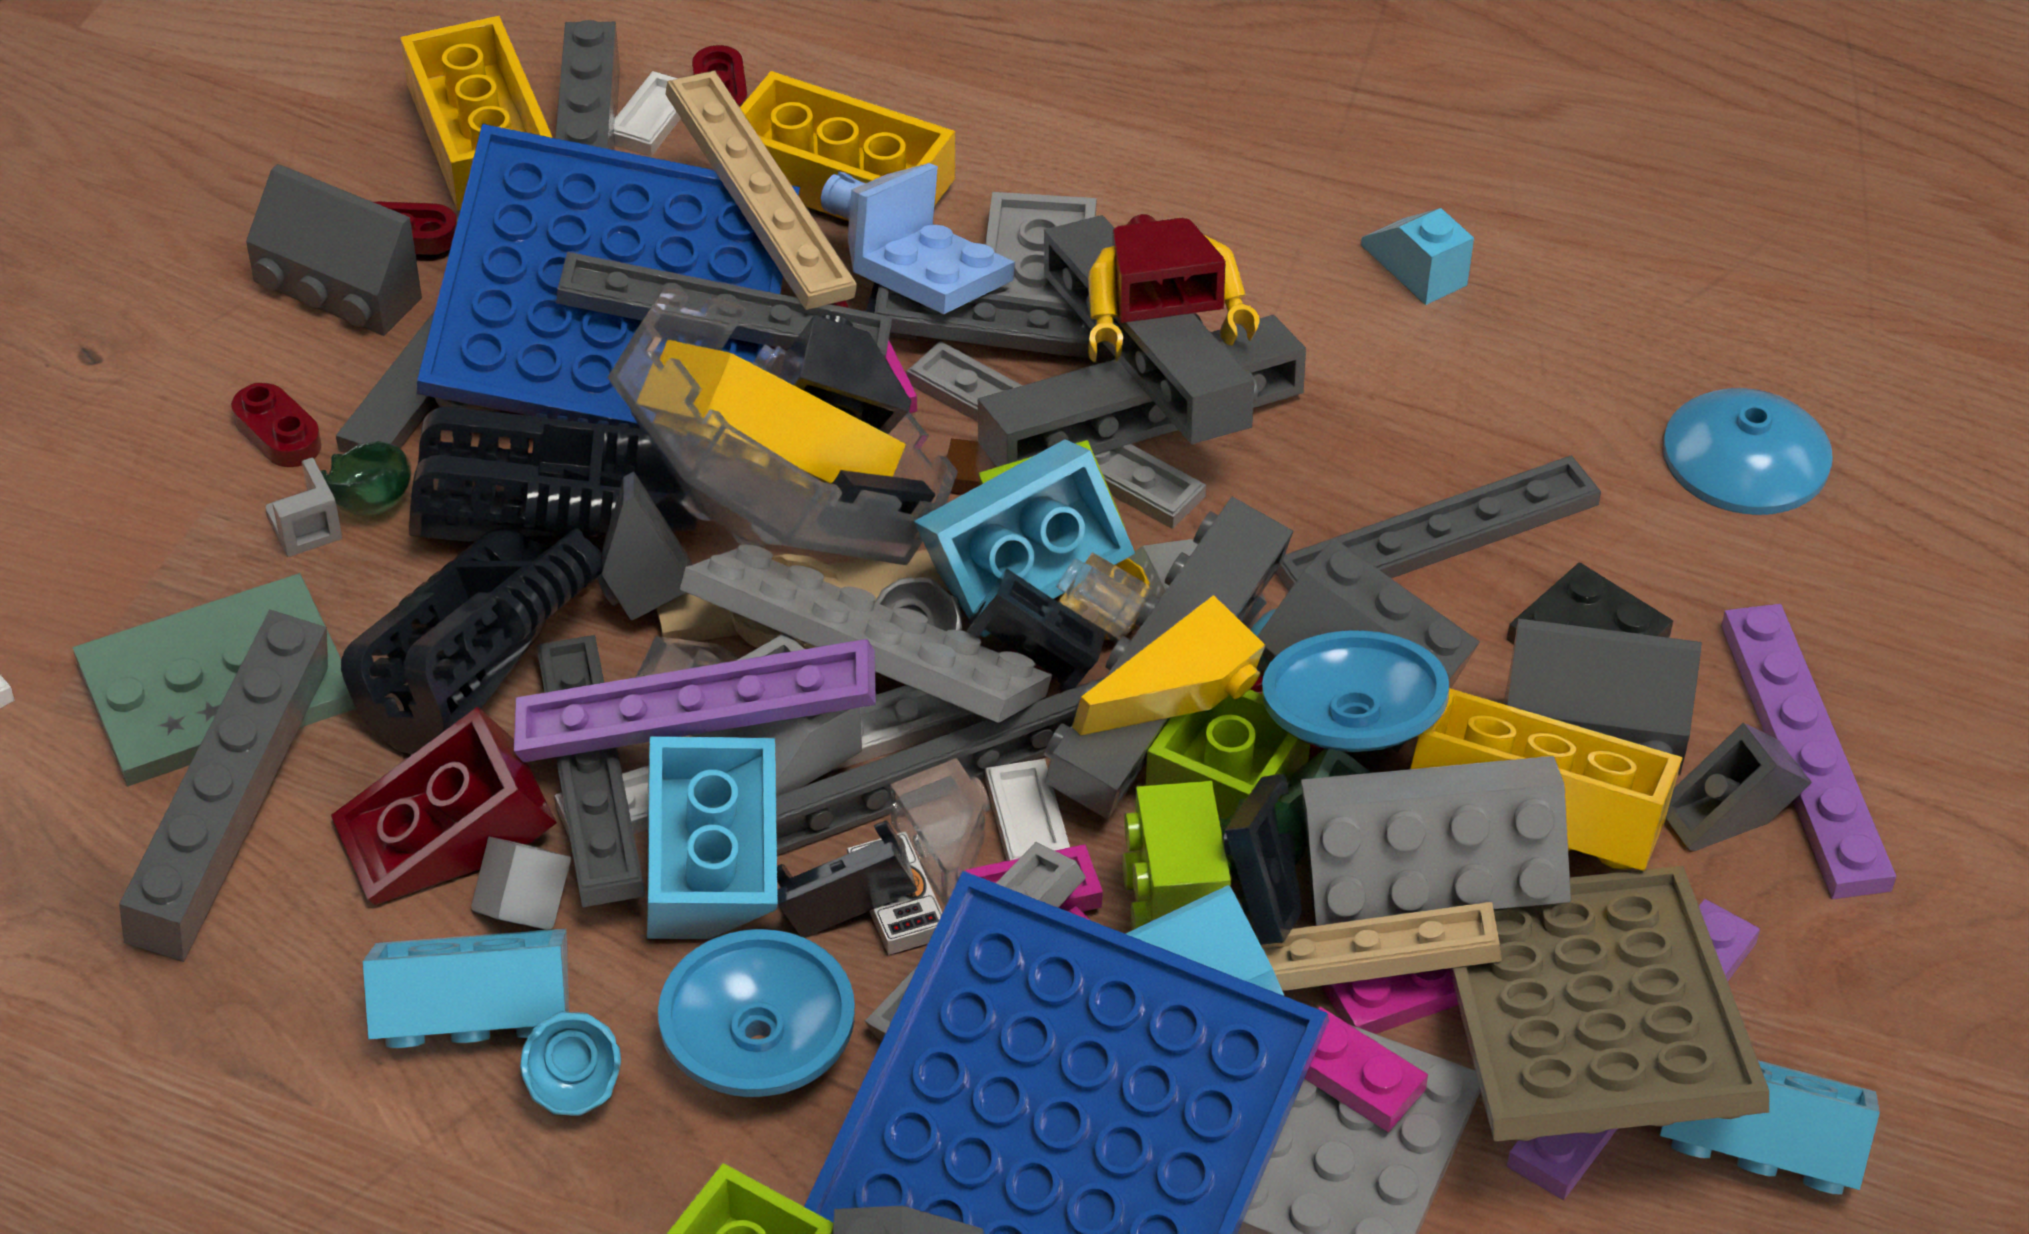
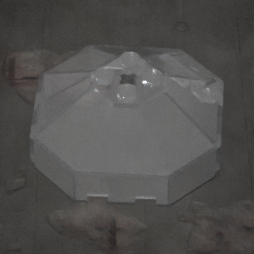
(741, 480)

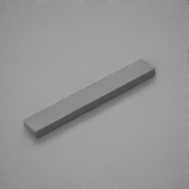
(1128, 471)

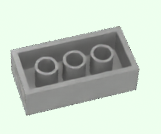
(1436, 839)

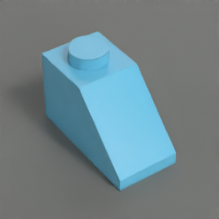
(1424, 253)

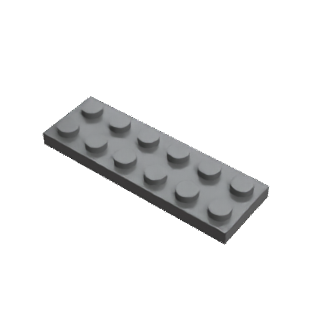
(905, 646)

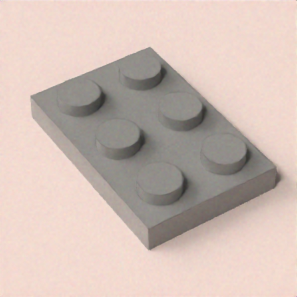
(1018, 234)

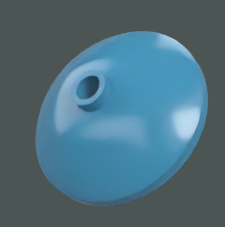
(1747, 451)
(1355, 690)
(749, 988)

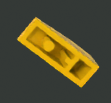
(1177, 673)

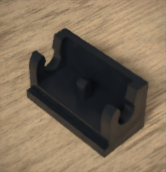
(1039, 629)
(846, 884)

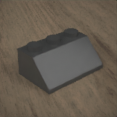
(334, 251)
(1350, 594)
(1607, 681)

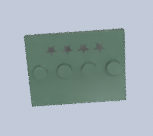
(169, 676)

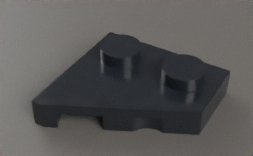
(1265, 862)

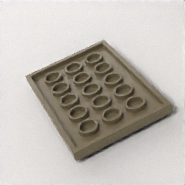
(1607, 1014)

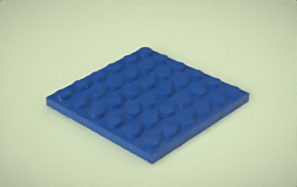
(527, 204)
(1069, 1081)

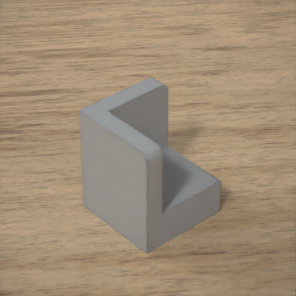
(307, 517)
(520, 883)

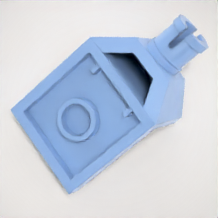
(902, 249)

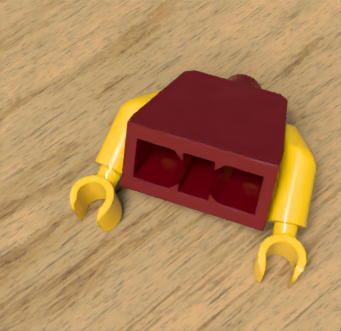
(1161, 273)

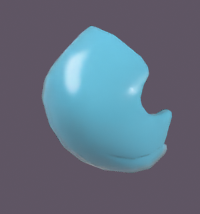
(570, 1063)

